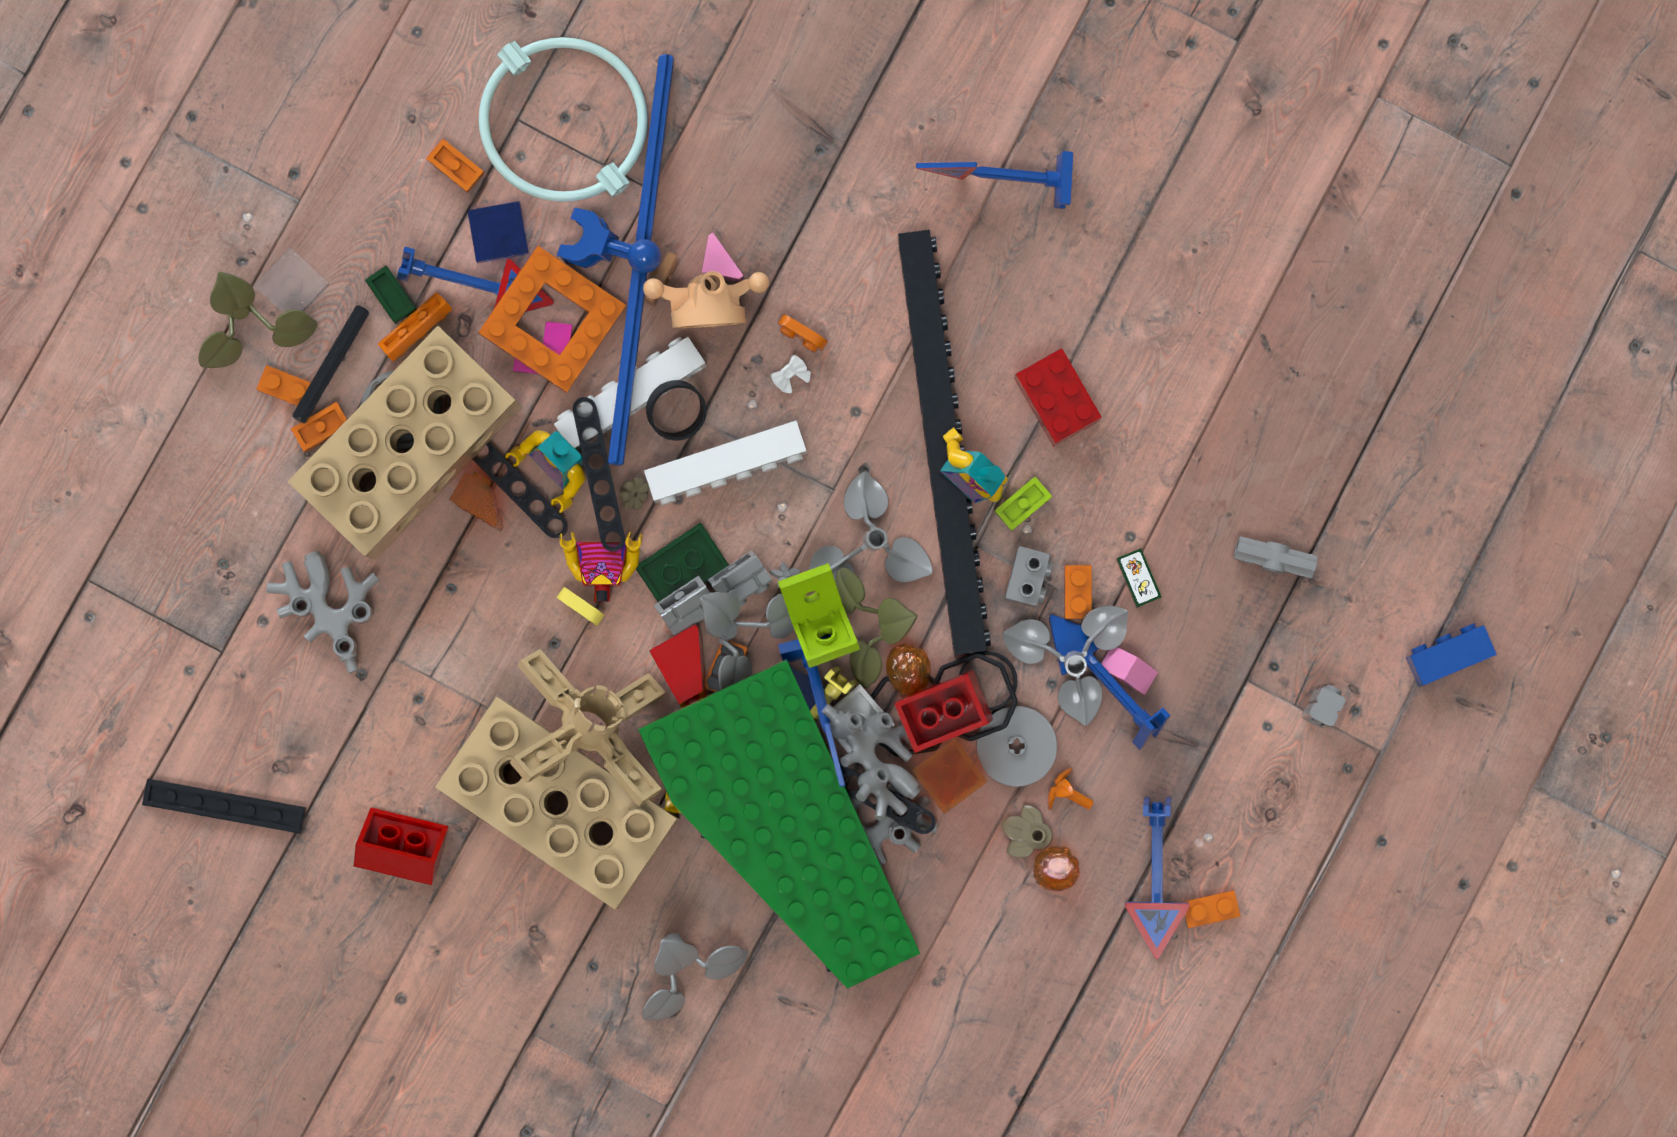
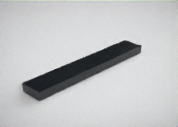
(224, 806)

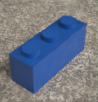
(1450, 654)

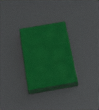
(680, 562)

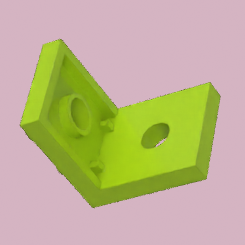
(818, 615)

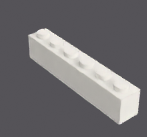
(676, 363)
(726, 462)

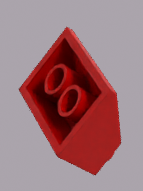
(400, 846)

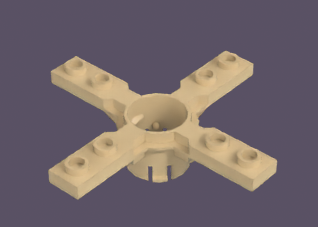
(575, 726)

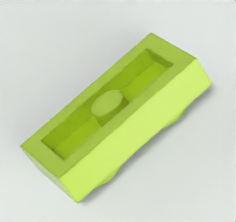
(1023, 503)

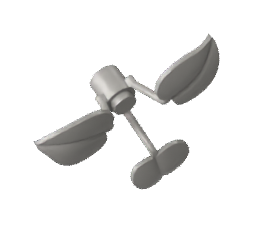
(867, 500)
(719, 616)
(1080, 696)
(677, 955)

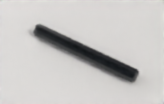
(330, 364)

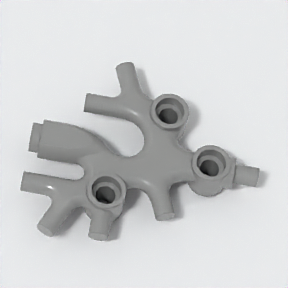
(327, 620)
(863, 743)
(885, 829)

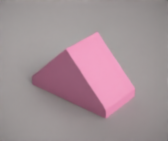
(718, 260)
(1129, 669)

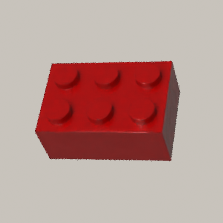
(1057, 397)
(943, 711)

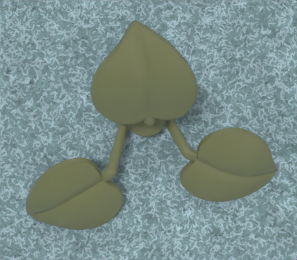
(235, 298)
(893, 622)

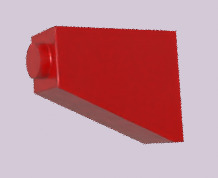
(683, 665)

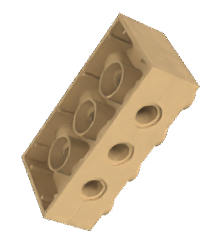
(439, 452)
(564, 839)

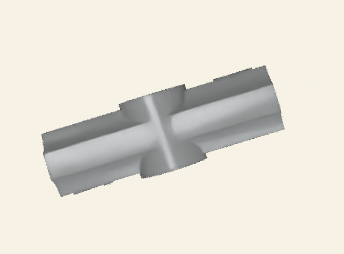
(1275, 557)

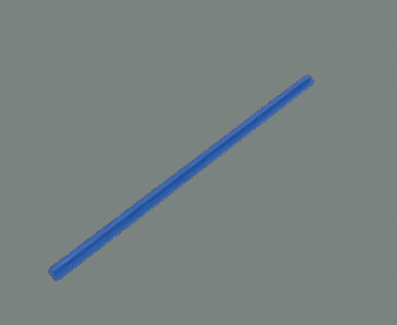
(644, 231)

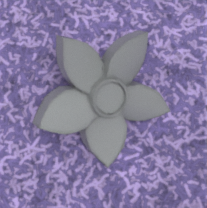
(784, 572)

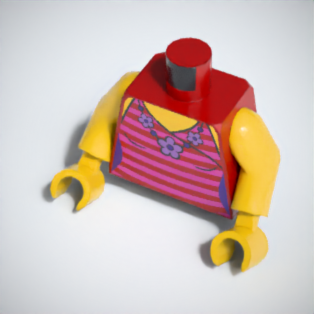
(598, 567)

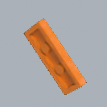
(415, 326)

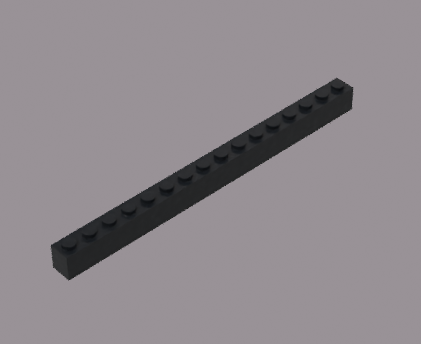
(938, 417)

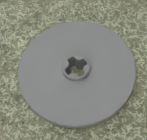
(1032, 762)

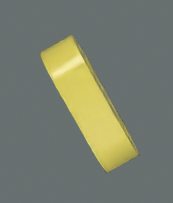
(580, 606)

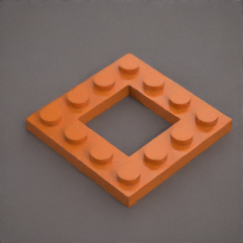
(546, 269)

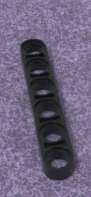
(595, 475)
(527, 498)
(908, 820)

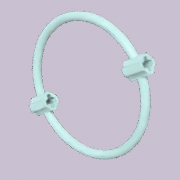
(516, 61)

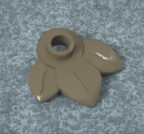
(1022, 832)

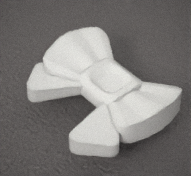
(795, 367)

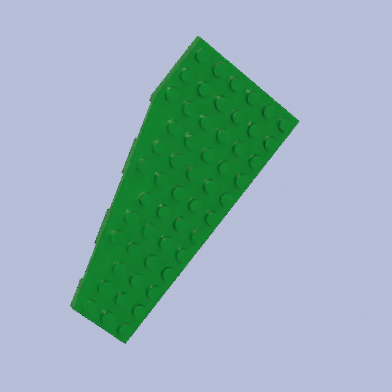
(770, 802)

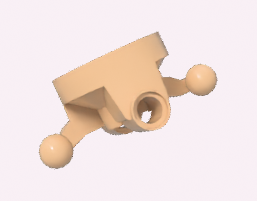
(706, 307)

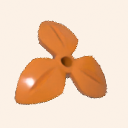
(1064, 789)

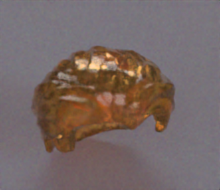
(908, 668)
(1056, 869)

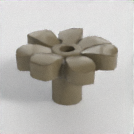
(634, 493)

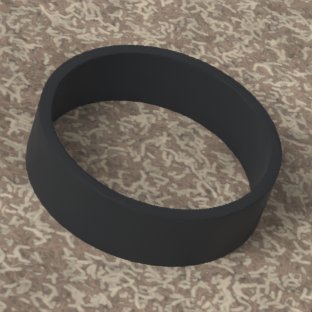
(690, 431)
(1011, 667)

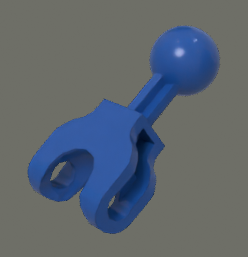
(601, 244)

